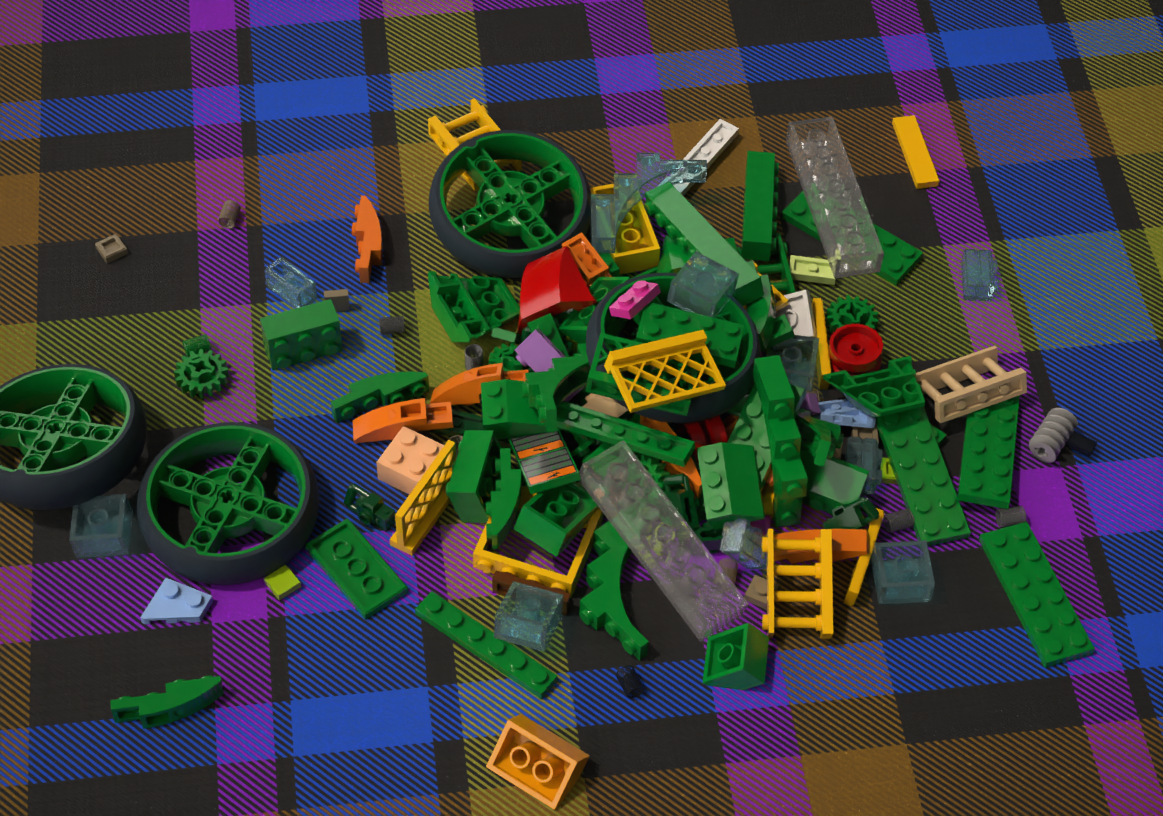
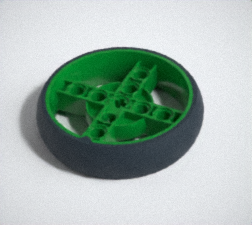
(509, 202)
(702, 406)
(65, 433)
(228, 503)

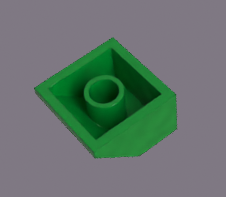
(736, 658)

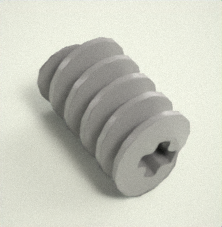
(1052, 434)

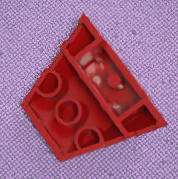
(552, 287)

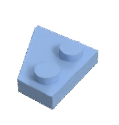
(844, 414)
(177, 603)

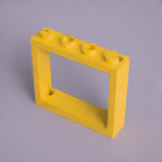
(492, 562)

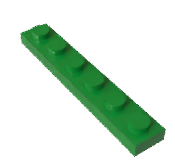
(614, 430)
(482, 643)

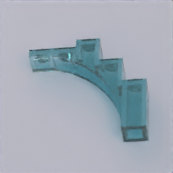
(629, 188)

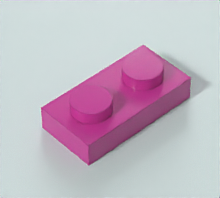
(634, 299)

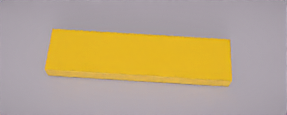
(915, 152)
(822, 360)
(862, 562)

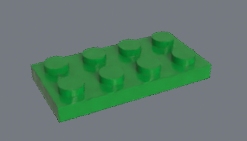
(665, 322)

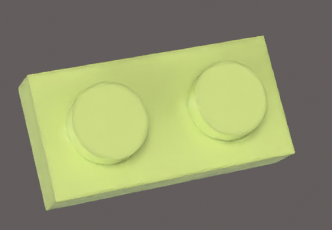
(811, 270)

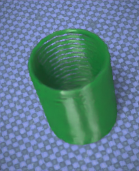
(197, 345)

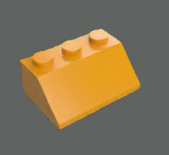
(537, 760)

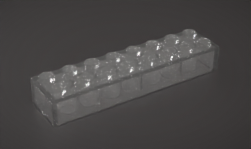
(834, 197)
(662, 540)

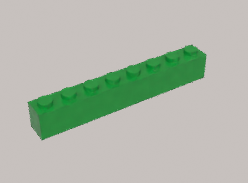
(696, 234)

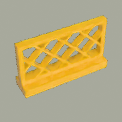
(654, 354)
(424, 503)

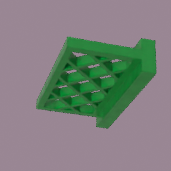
(605, 384)

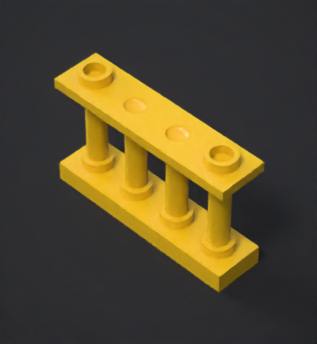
(440, 134)
(820, 596)

